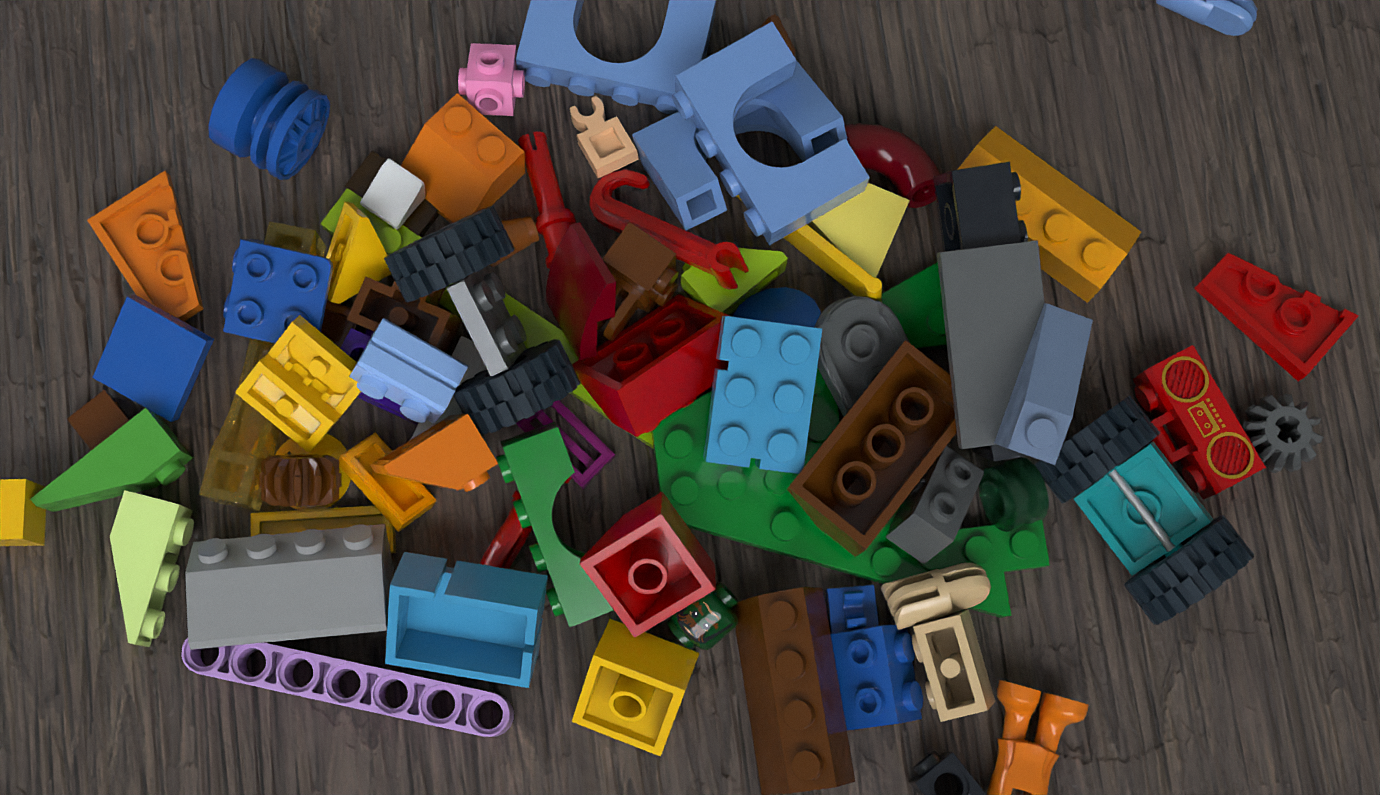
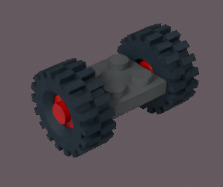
(516, 378)

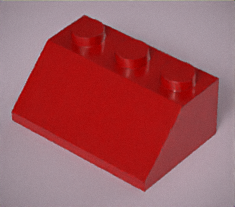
(655, 365)

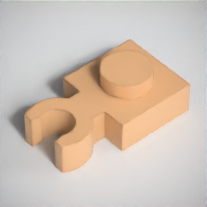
(602, 141)

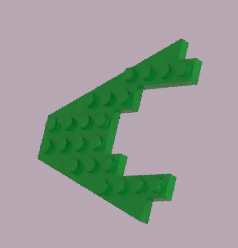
(760, 511)

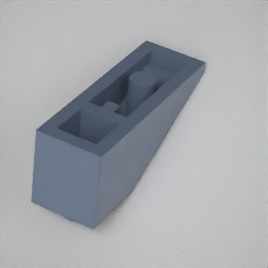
(1046, 386)

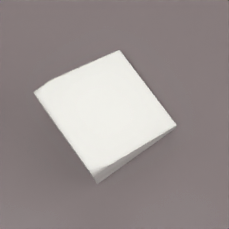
(394, 194)

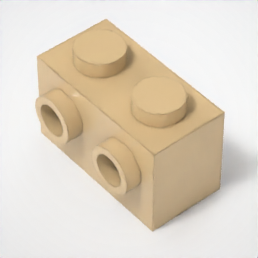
(953, 666)

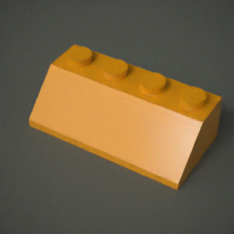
(1075, 232)

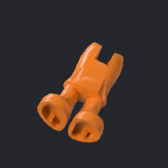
(1027, 763)

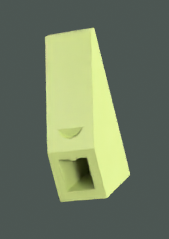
(145, 556)

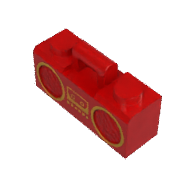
(1200, 421)

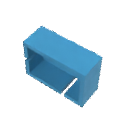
(764, 395)
(465, 619)

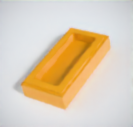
(394, 497)

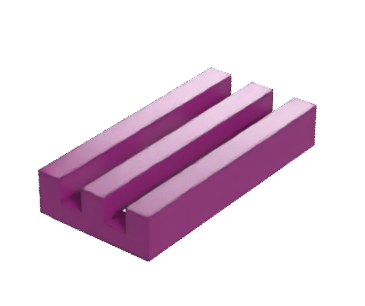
(594, 467)

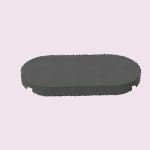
(855, 346)

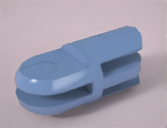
(1225, 16)

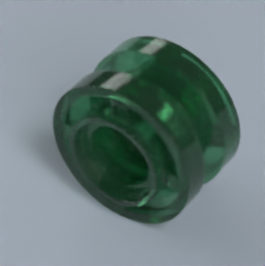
(1013, 494)

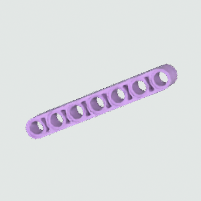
(370, 697)

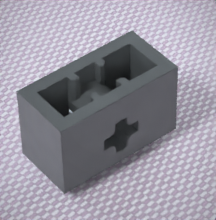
(935, 506)

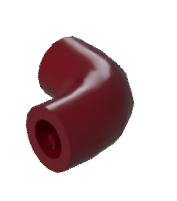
(895, 158)

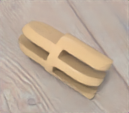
(936, 593)

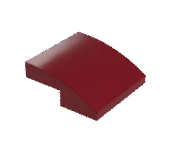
(580, 290)

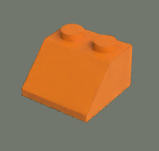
(463, 160)
(442, 456)

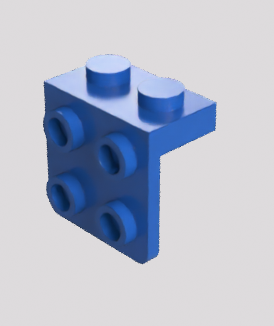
(273, 289)
(877, 677)

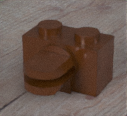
(642, 275)
(418, 317)

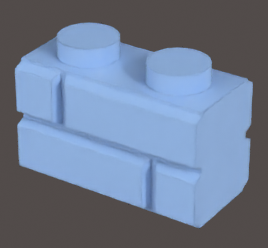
(408, 372)

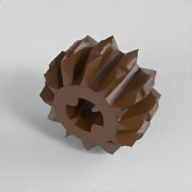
(300, 480)

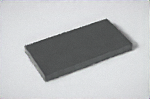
(989, 319)

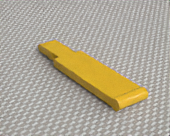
(835, 263)

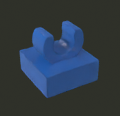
(851, 608)

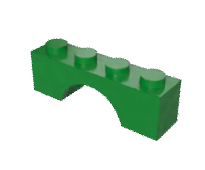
(539, 468)

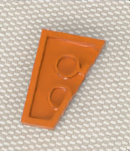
(150, 246)

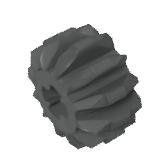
(1296, 437)

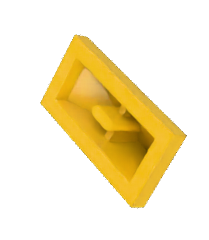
(354, 254)

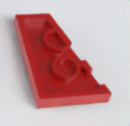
(1278, 319)

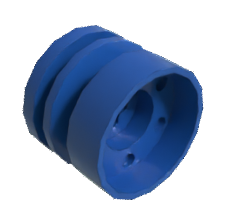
(268, 118)

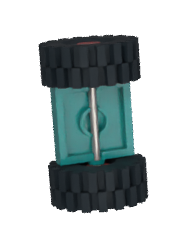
(1146, 512)

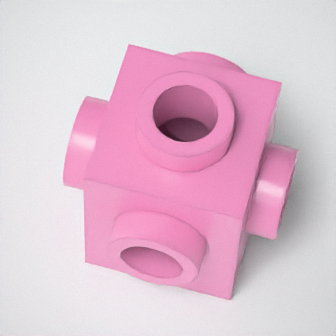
(492, 79)

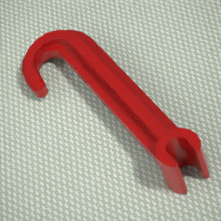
(689, 248)

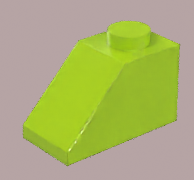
(763, 269)

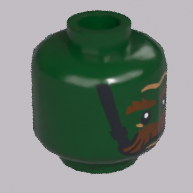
(706, 620)

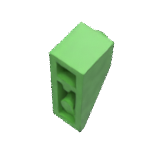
(130, 459)

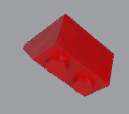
(649, 565)

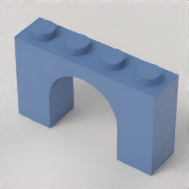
(554, 56)
(679, 167)
(775, 197)

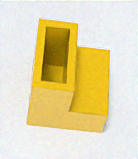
(20, 518)

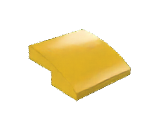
(302, 384)

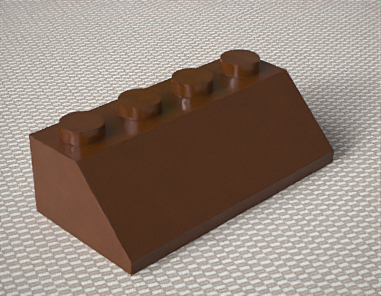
(878, 450)
(793, 692)

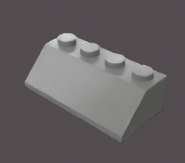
(288, 586)

